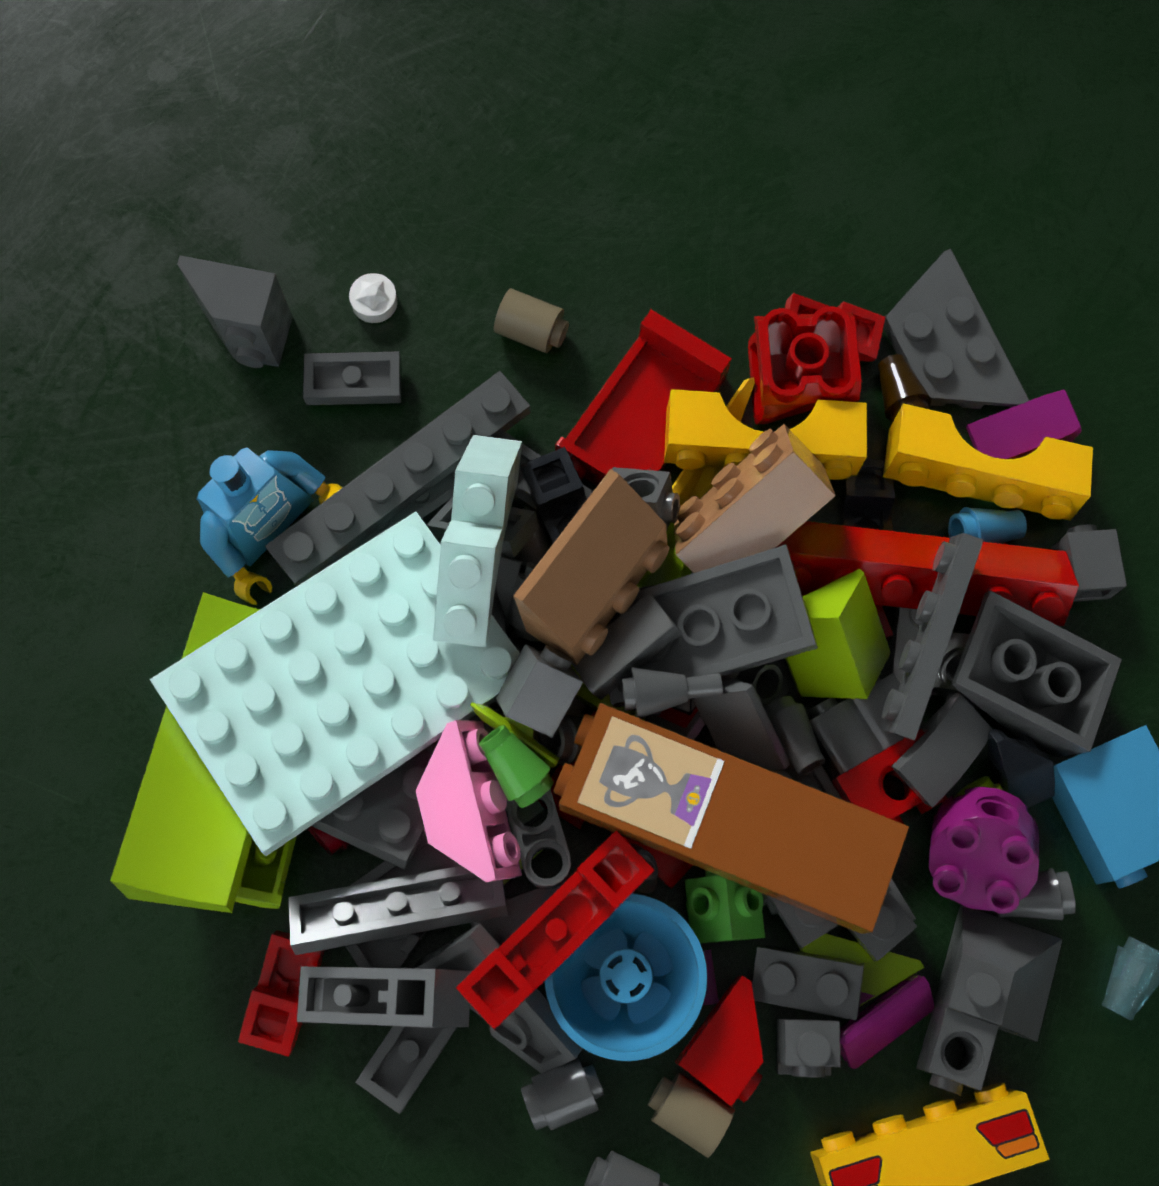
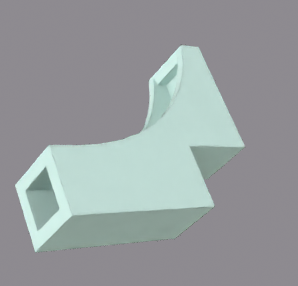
(474, 540)

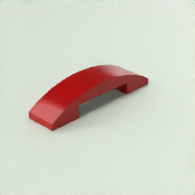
(555, 930)

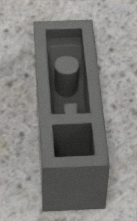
(382, 997)

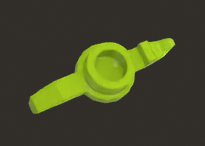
(521, 731)

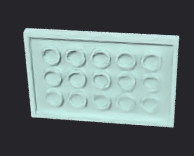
(331, 685)

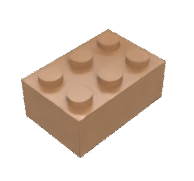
(752, 503)

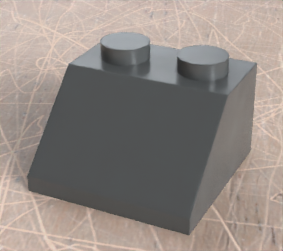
(242, 307)

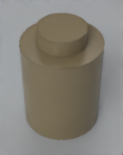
(530, 321)
(690, 1113)

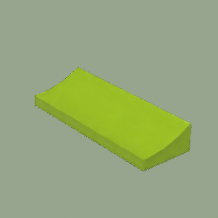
(183, 832)

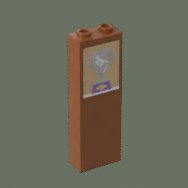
(732, 818)

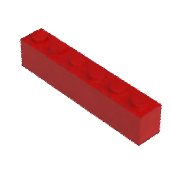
(901, 568)

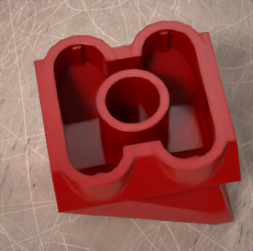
(802, 361)

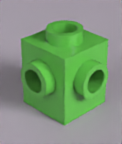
(723, 909)

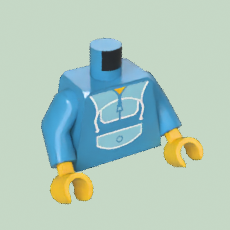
(251, 505)

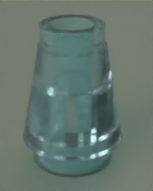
(1132, 978)

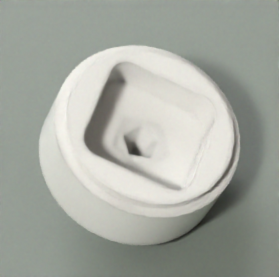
(373, 298)

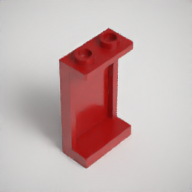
(629, 413)

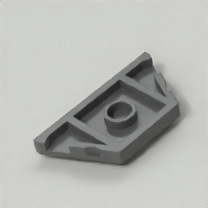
(951, 341)

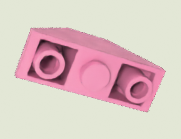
(467, 806)

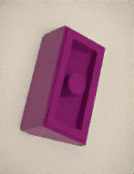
(885, 1020)

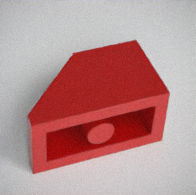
(727, 1046)

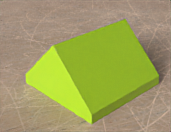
(848, 641)

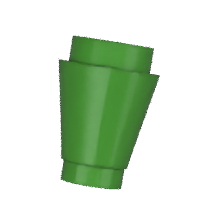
(516, 767)

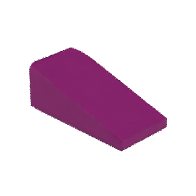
(1023, 427)

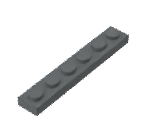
(396, 480)

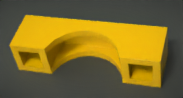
(706, 434)
(932, 454)

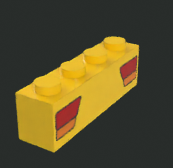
(939, 1149)

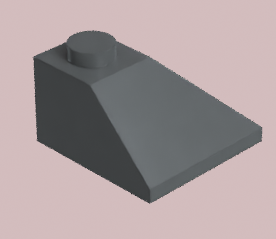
(998, 972)

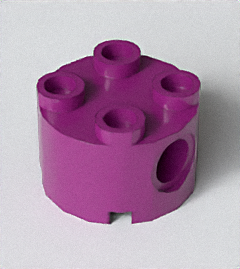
(984, 850)

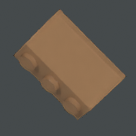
(592, 569)

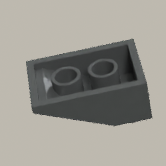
(1035, 677)

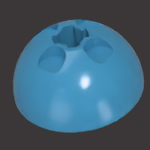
(603, 1013)

